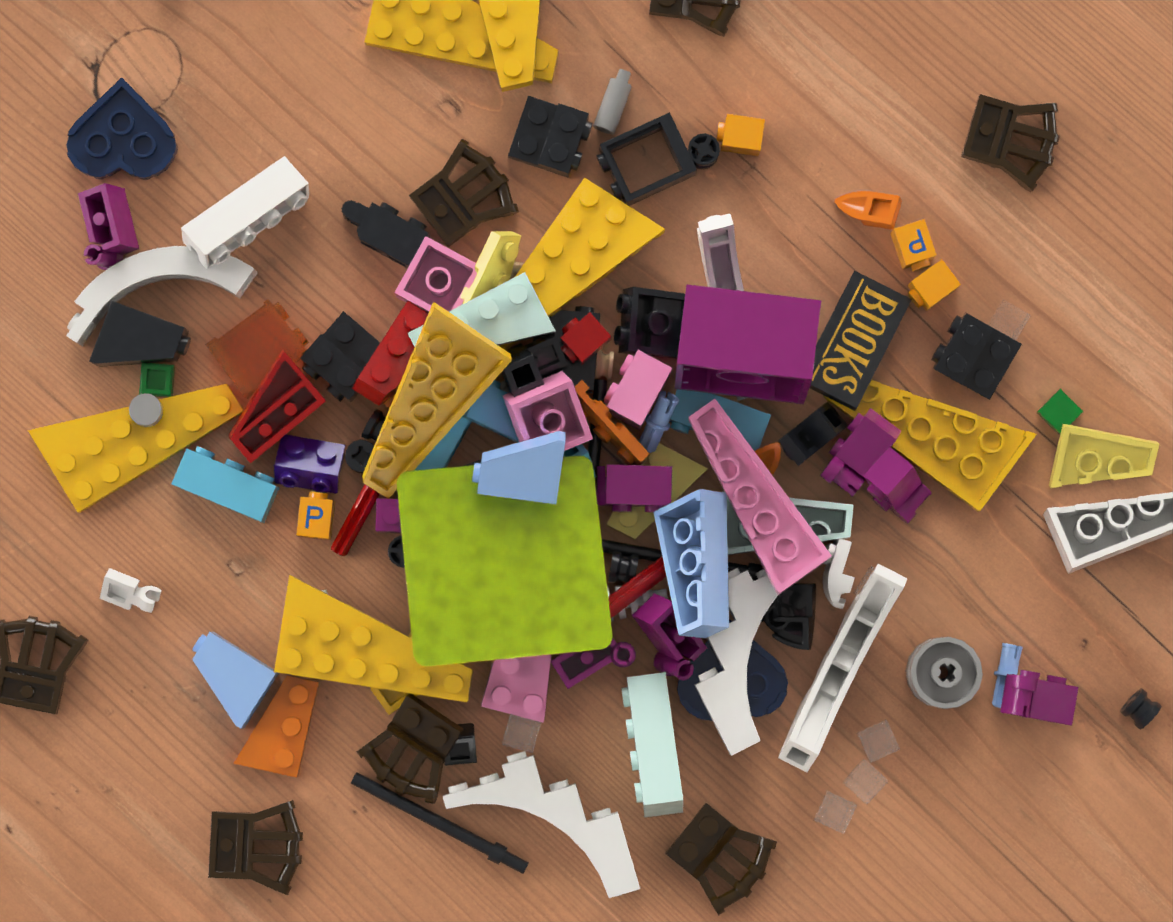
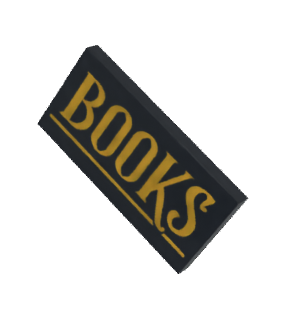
(856, 339)

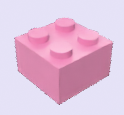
(436, 276)
(638, 388)
(549, 410)

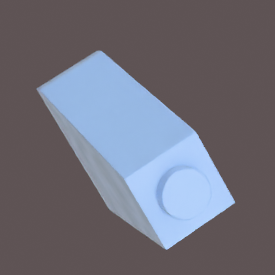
(523, 469)
(233, 676)

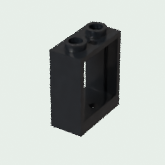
(675, 144)

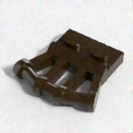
(683, 10)
(991, 134)
(445, 206)
(31, 685)
(425, 732)
(704, 841)
(233, 846)

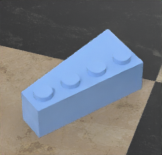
(696, 561)

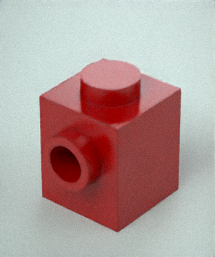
(583, 338)

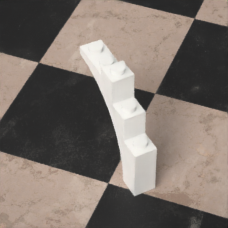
(840, 667)
(726, 691)
(522, 789)

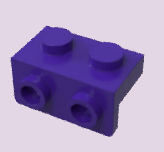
(309, 464)

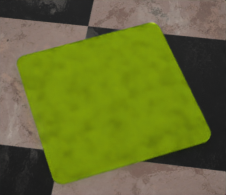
(502, 571)

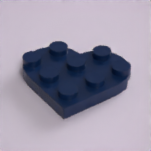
(119, 135)
(765, 682)

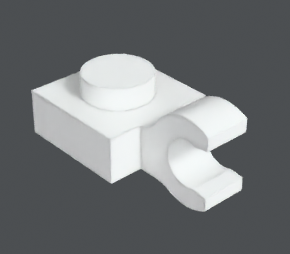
(124, 592)

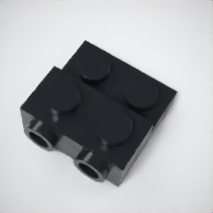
(550, 136)
(649, 321)
(975, 355)
(340, 356)

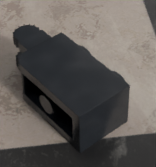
(385, 231)

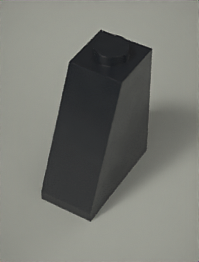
(137, 338)

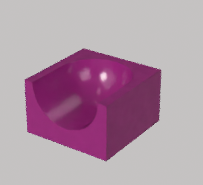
(747, 344)

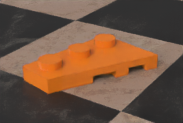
(598, 414)
(283, 729)

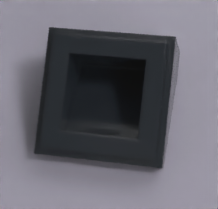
(465, 747)

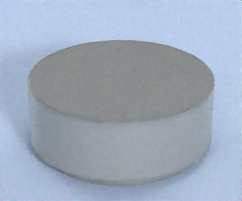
(146, 410)

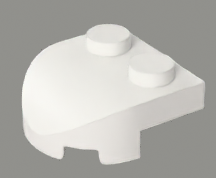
(834, 581)

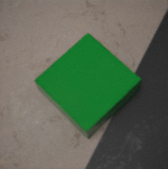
(157, 379)
(1059, 411)

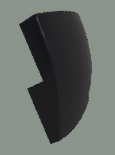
(793, 616)

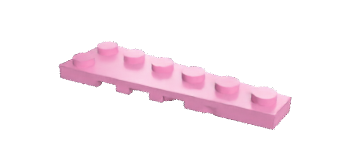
(770, 519)
(519, 686)

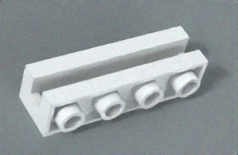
(246, 213)

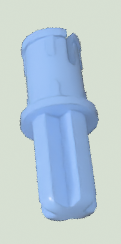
(658, 421)
(1008, 665)

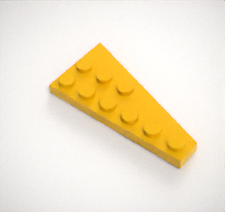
(444, 32)
(512, 39)
(585, 246)
(440, 383)
(947, 443)
(110, 450)
(347, 646)

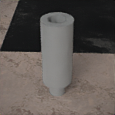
(613, 103)

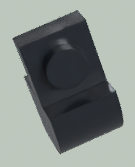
(531, 363)
(812, 433)

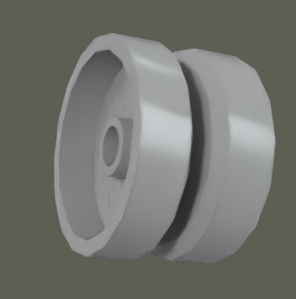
(962, 678)

